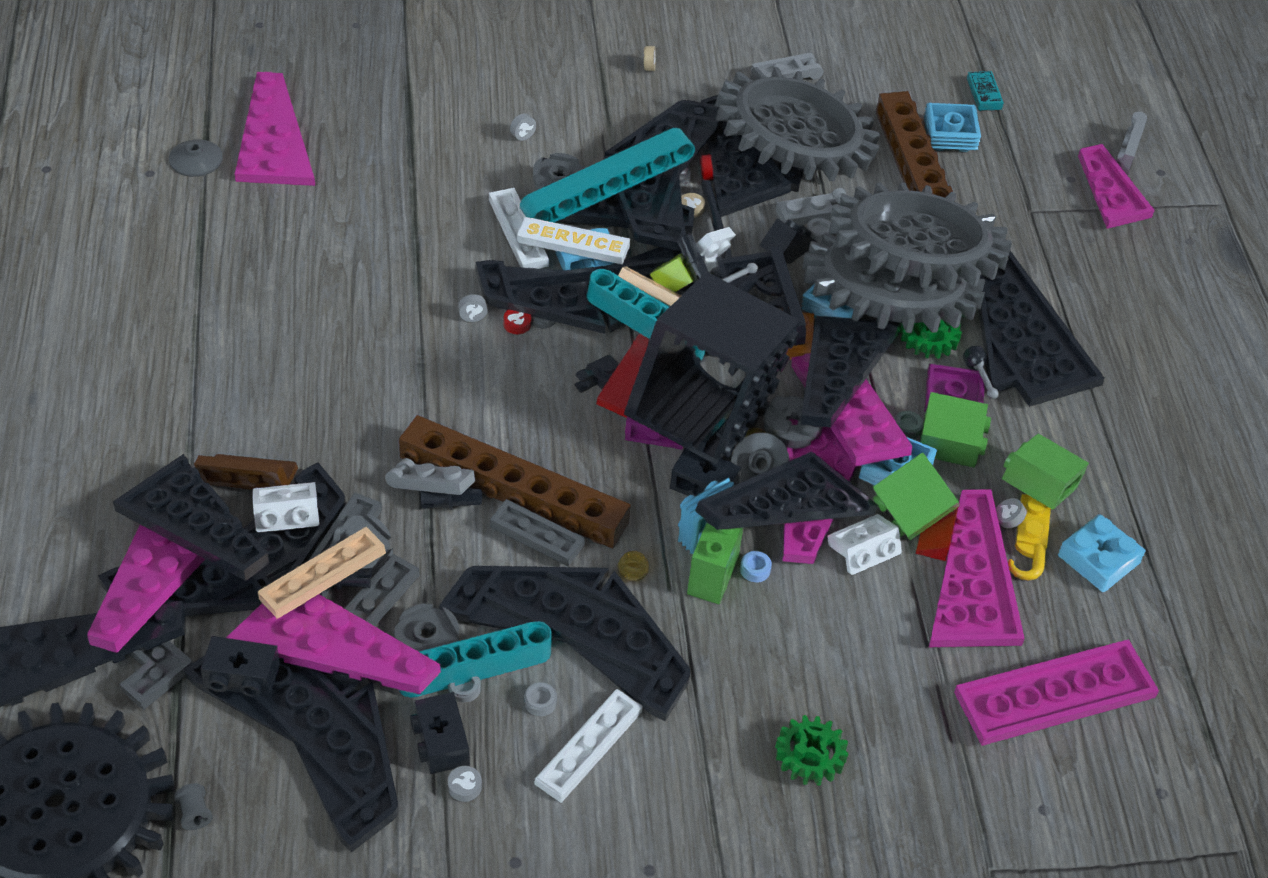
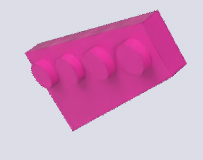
(1113, 190)

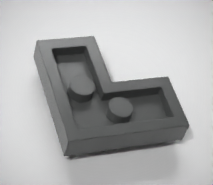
(159, 672)

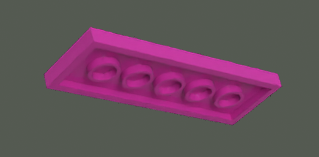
(864, 425)
(1055, 692)

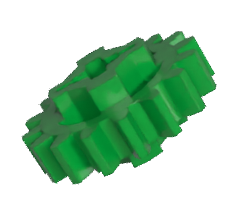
(932, 343)
(811, 750)

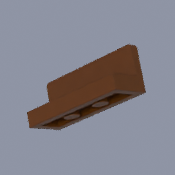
(244, 471)

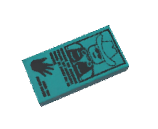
(985, 90)

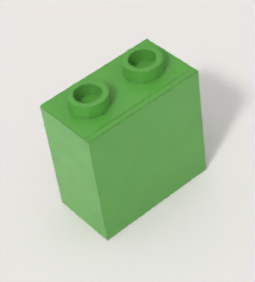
(955, 429)
(1044, 470)
(915, 496)
(714, 563)

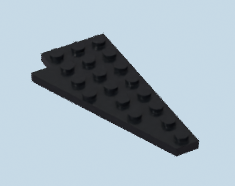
(1029, 341)

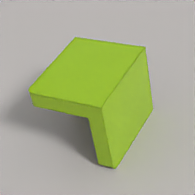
(673, 274)

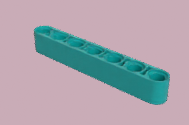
(608, 176)

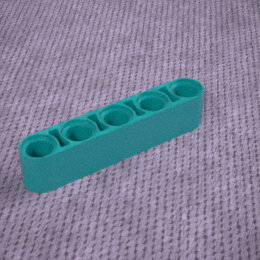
(626, 303)
(488, 655)

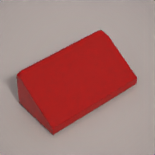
(936, 539)

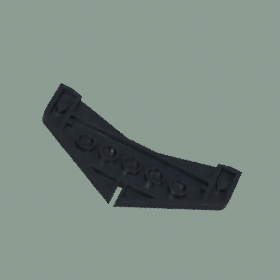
(655, 205)
(558, 293)
(219, 591)
(600, 625)
(337, 738)

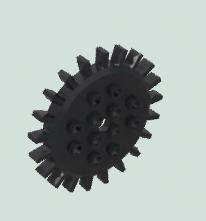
(106, 830)

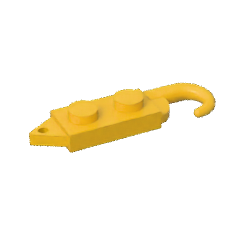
(1032, 538)

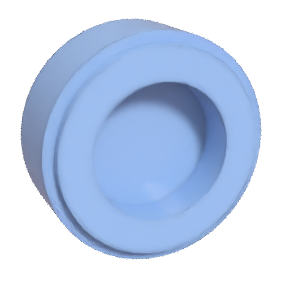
(755, 566)

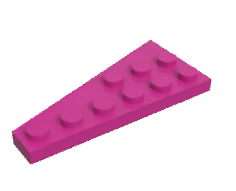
(272, 140)
(805, 538)
(142, 584)
(976, 589)
(332, 638)

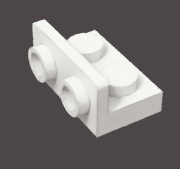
(714, 244)
(285, 507)
(866, 543)

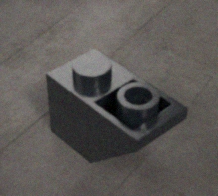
(791, 237)

